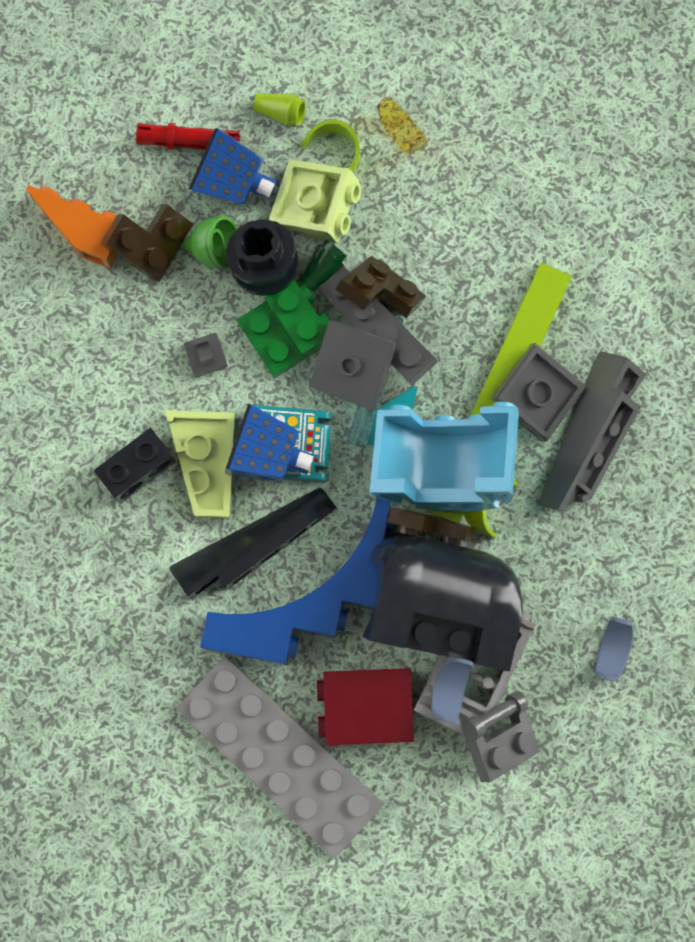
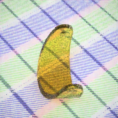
(401, 126)

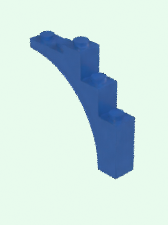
(270, 632)

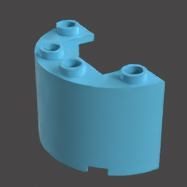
(445, 460)

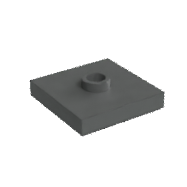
(352, 364)
(540, 391)

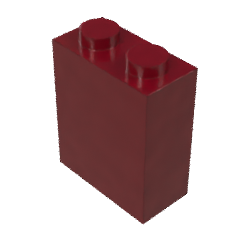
(366, 706)

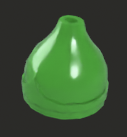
(210, 241)

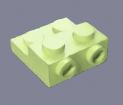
(316, 200)

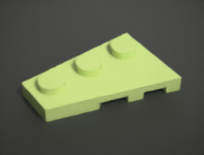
(203, 451)

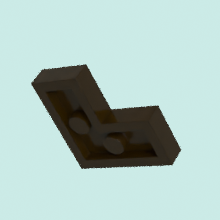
(152, 248)
(376, 280)
(420, 524)

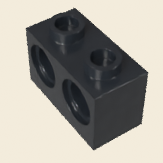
(135, 465)

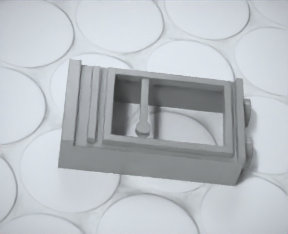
(470, 708)

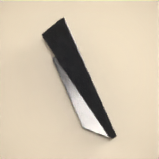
(252, 545)

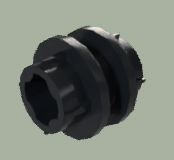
(262, 257)

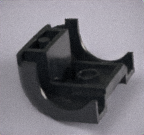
(445, 601)

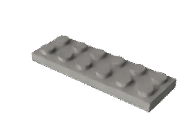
(279, 757)

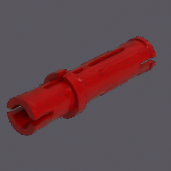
(176, 136)

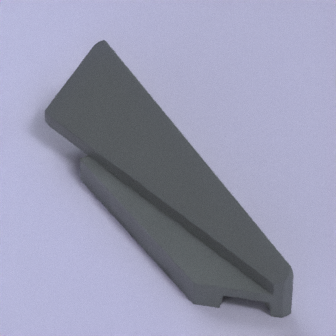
(594, 431)

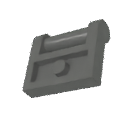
(505, 747)

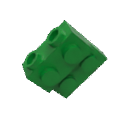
(285, 328)

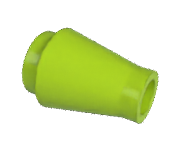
(283, 108)

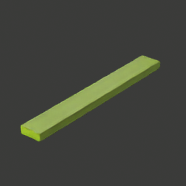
(527, 328)

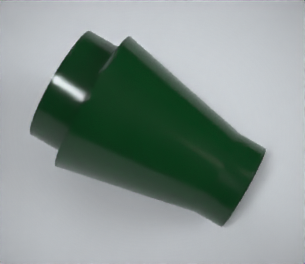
(322, 265)

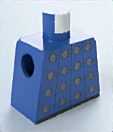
(230, 171)
(266, 449)

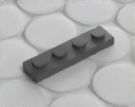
(410, 356)

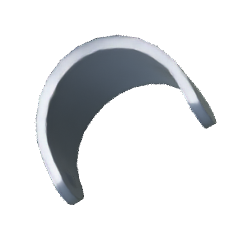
(614, 649)
(450, 689)

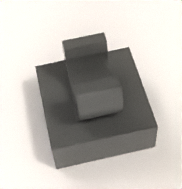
(205, 354)

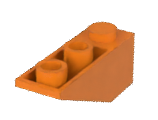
(77, 224)

